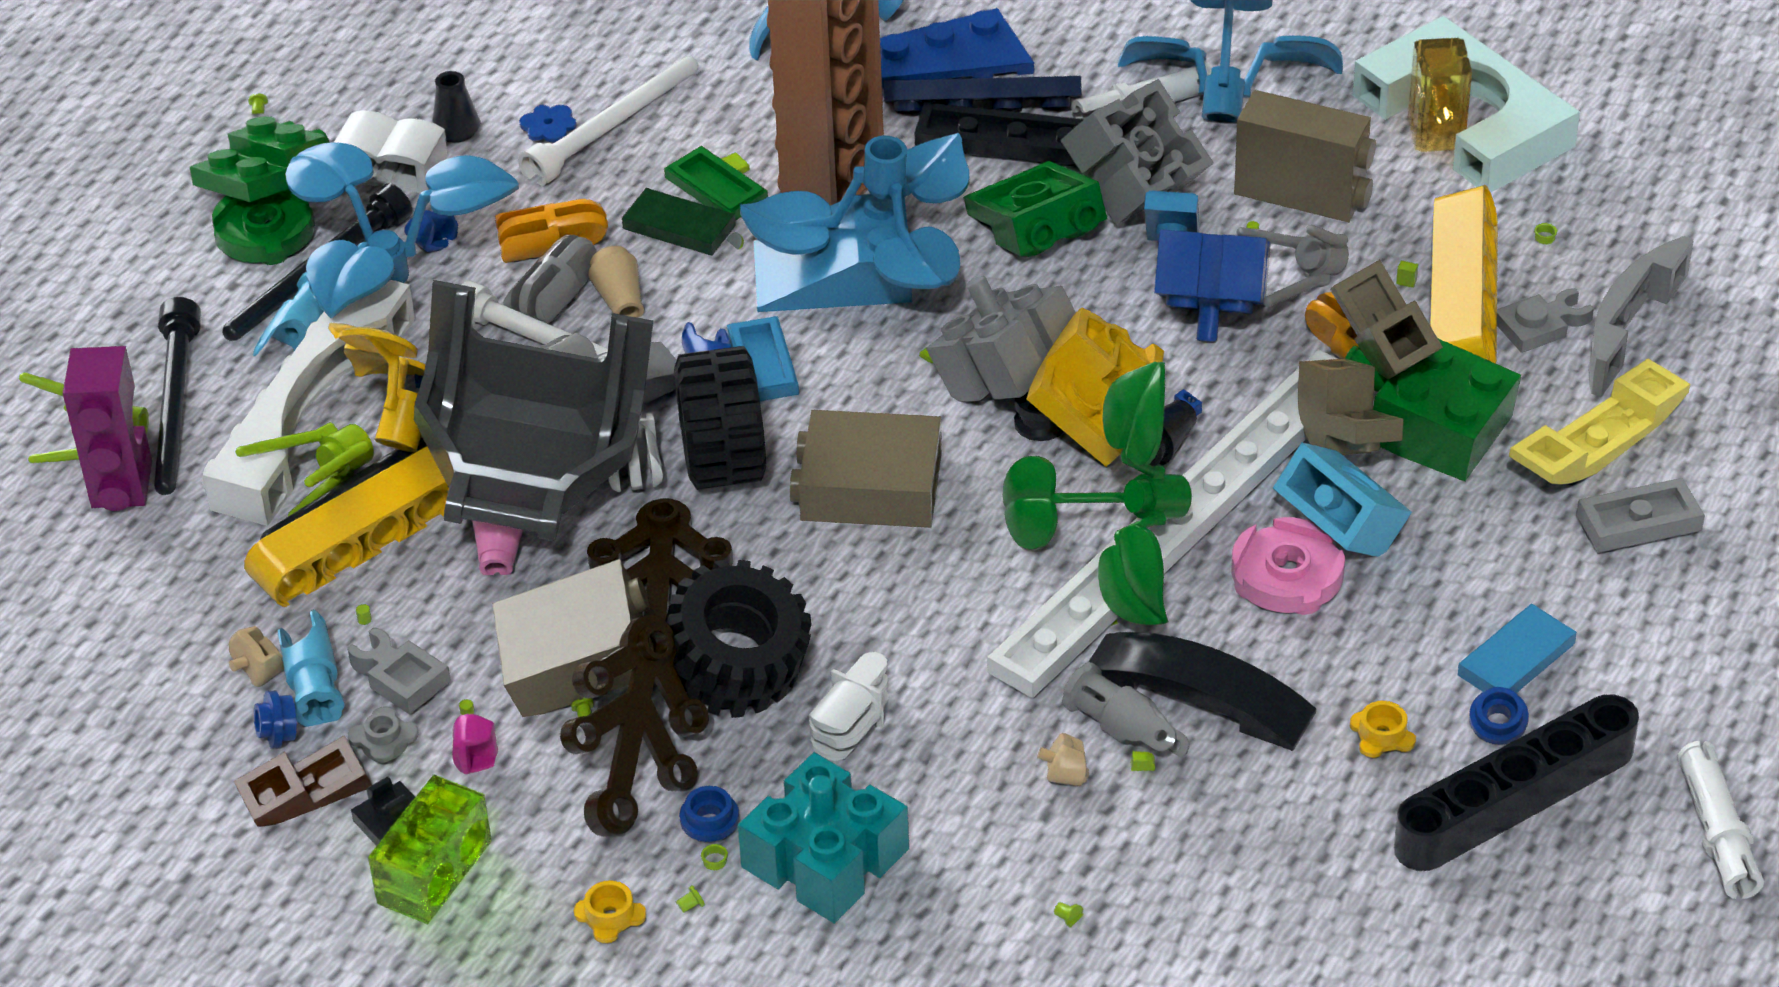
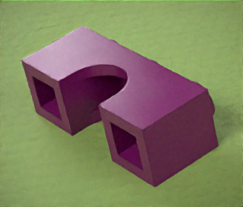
(99, 409)

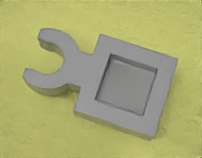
(1537, 323)
(400, 675)

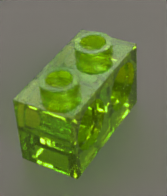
(430, 849)

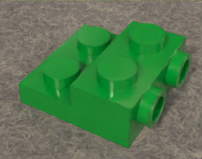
(256, 159)
(1038, 208)

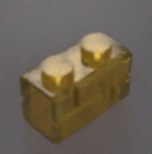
(1439, 93)

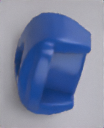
(433, 230)

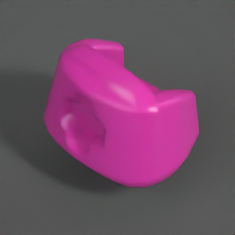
(474, 743)

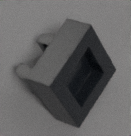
(382, 808)

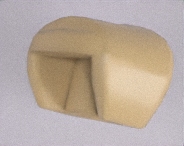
(254, 655)
(1065, 761)

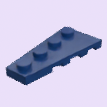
(954, 49)

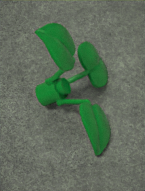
(1133, 568)

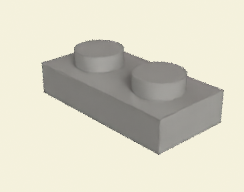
(1640, 515)

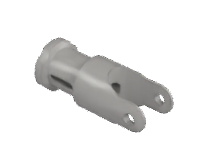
(1124, 713)

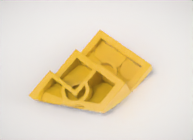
(1078, 374)

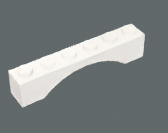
(261, 483)

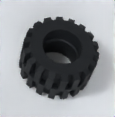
(720, 417)
(746, 602)

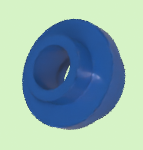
(1498, 701)
(275, 719)
(709, 801)

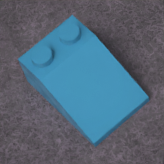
(838, 273)

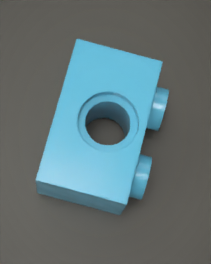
(1342, 500)

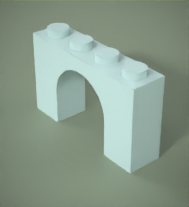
(1520, 137)

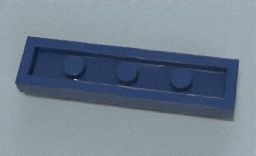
(1004, 92)

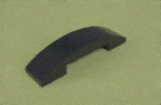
(1208, 679)

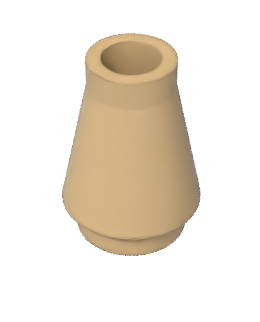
(617, 280)

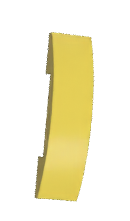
(1587, 445)

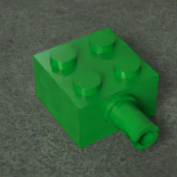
(1448, 406)

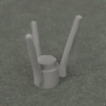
(1317, 254)

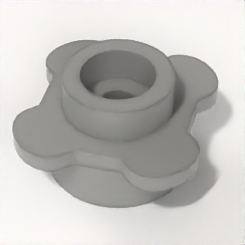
(387, 745)

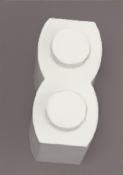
(398, 149)

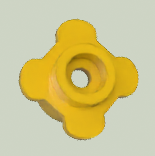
(1384, 716)
(605, 897)

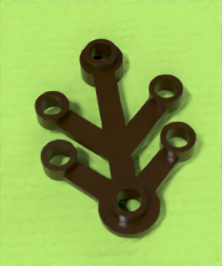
(660, 525)
(637, 720)

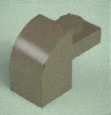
(1386, 327)
(1338, 407)

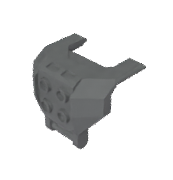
(524, 424)

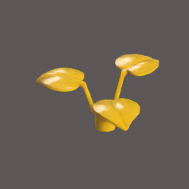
(378, 353)

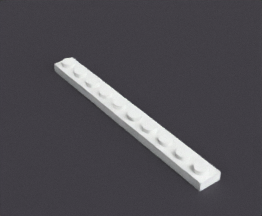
(1217, 483)

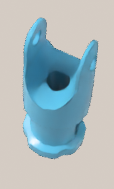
(292, 318)
(311, 674)

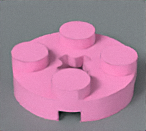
(1284, 590)

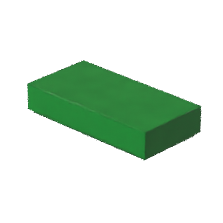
(714, 181)

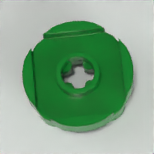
(267, 243)

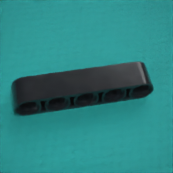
(1515, 782)

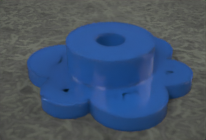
(548, 122)

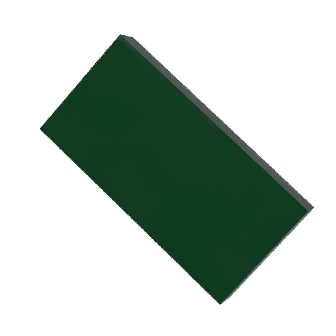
(678, 221)

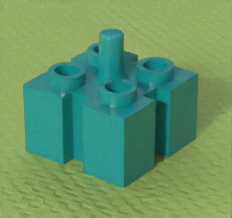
(824, 837)

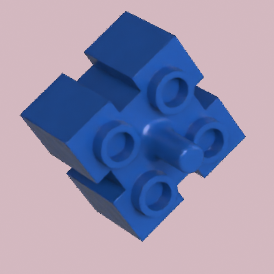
(1211, 275)

